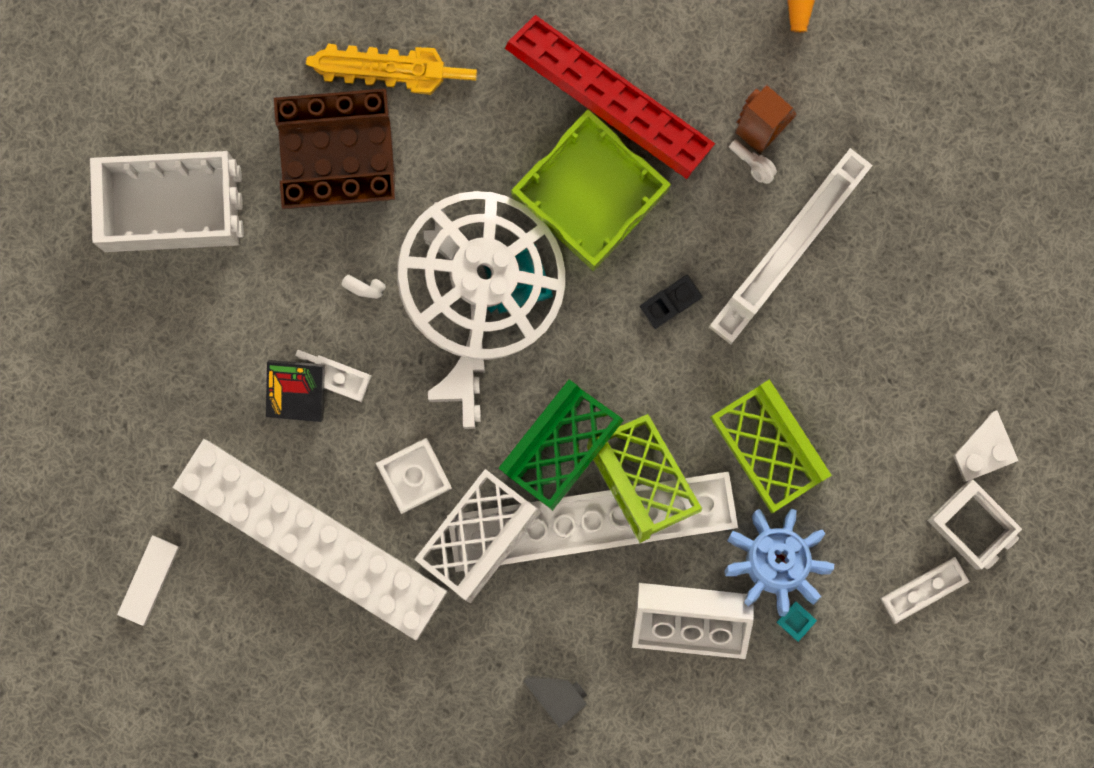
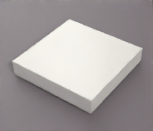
(413, 475)

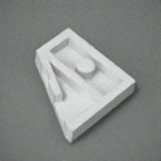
(985, 449)

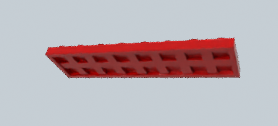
(610, 96)

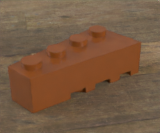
(763, 118)

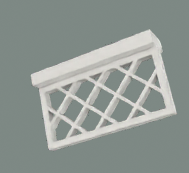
(497, 550)

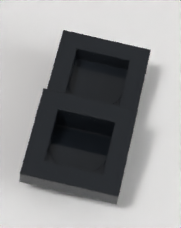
(671, 301)

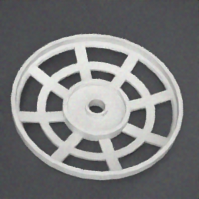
(470, 286)

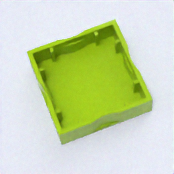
(591, 190)

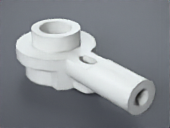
(762, 168)

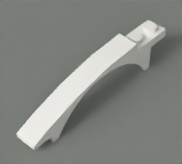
(790, 246)
(460, 382)

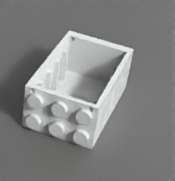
(165, 201)

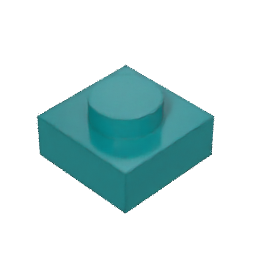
(796, 621)

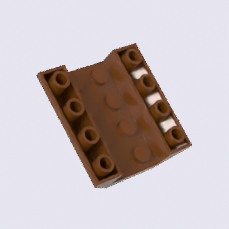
(335, 148)

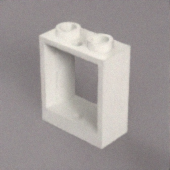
(955, 503)

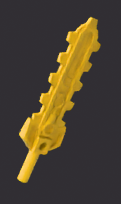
(420, 70)

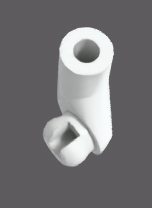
(361, 289)

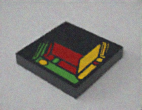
(295, 390)

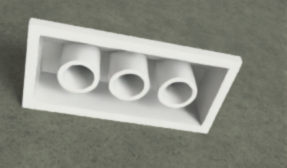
(692, 621)

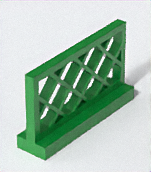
(541, 436)

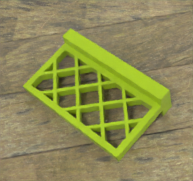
(793, 439)
(625, 493)

